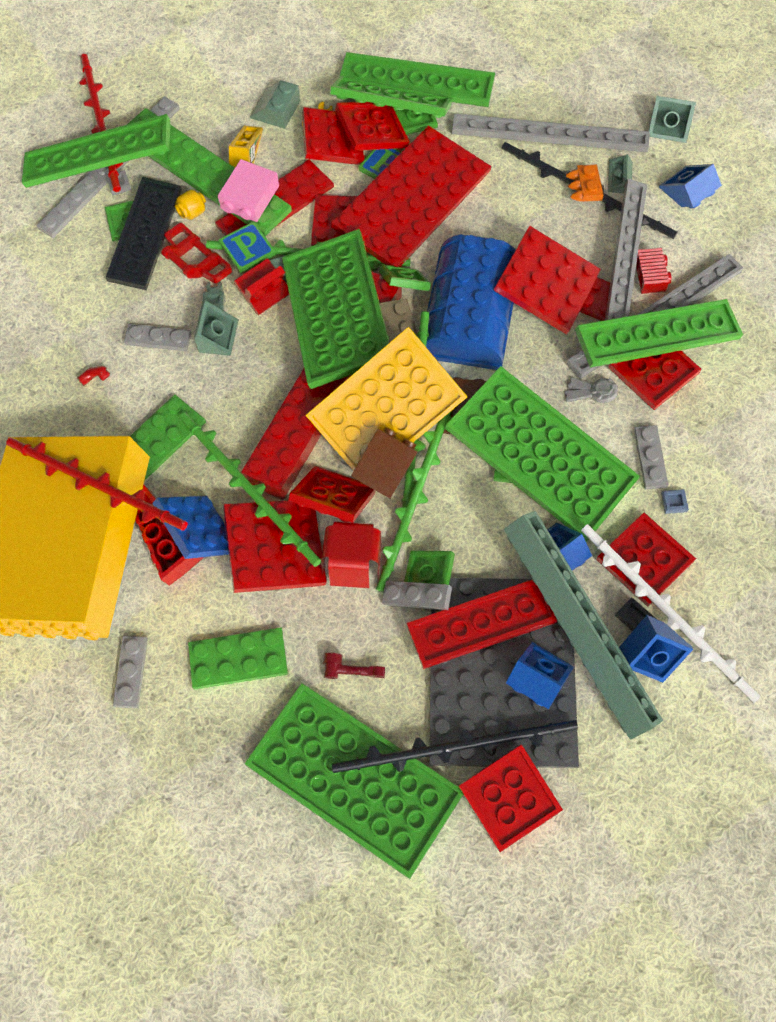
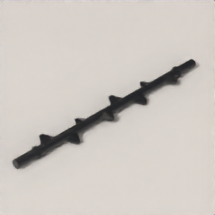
(610, 203)
(445, 750)

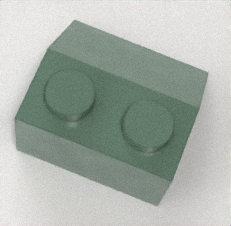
(277, 104)

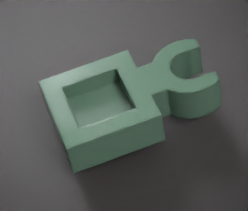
(215, 295)

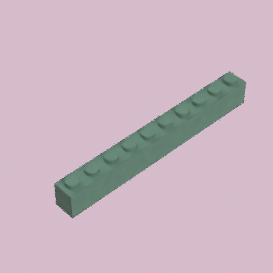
(583, 625)

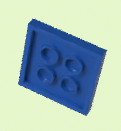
(205, 528)

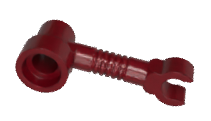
(334, 666)

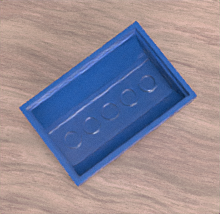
(465, 313)

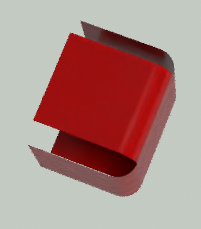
(349, 553)

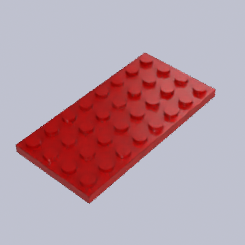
(412, 196)

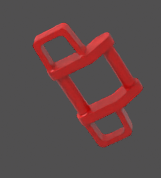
(191, 271)

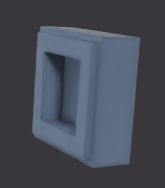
(674, 501)

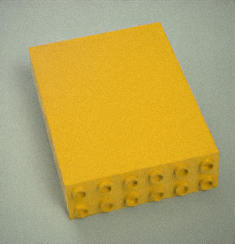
(61, 544)

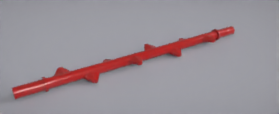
(99, 113)
(102, 483)

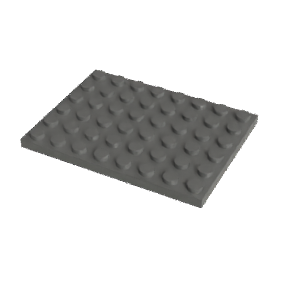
(475, 697)

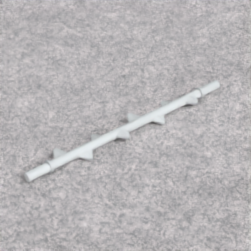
(674, 621)

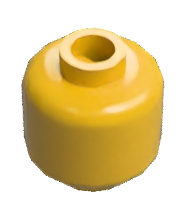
(190, 204)

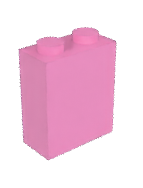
(248, 190)

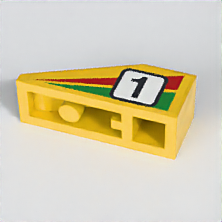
(245, 145)

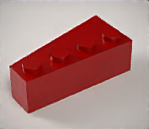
(163, 549)

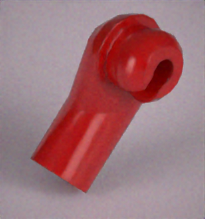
(91, 373)

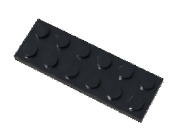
(143, 234)

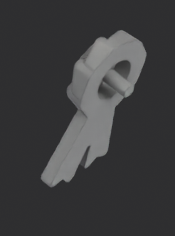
(602, 390)

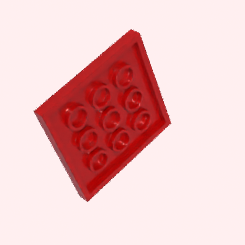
(547, 280)
(260, 558)

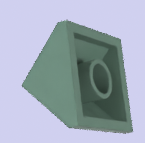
(671, 119)
(215, 330)

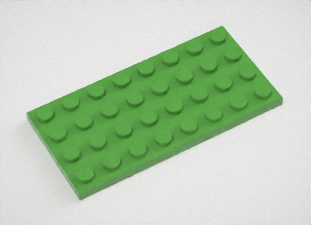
(335, 308)
(542, 452)
(377, 806)

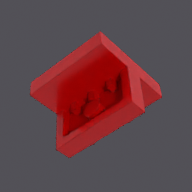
(263, 286)

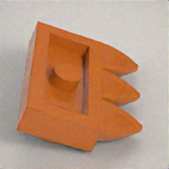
(586, 183)

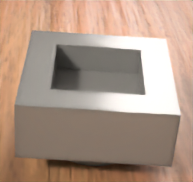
(124, 183)

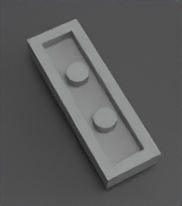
(157, 337)
(651, 457)
(417, 595)
(130, 672)

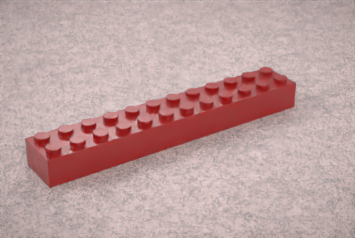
(291, 434)

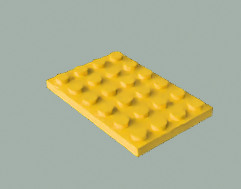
(394, 389)

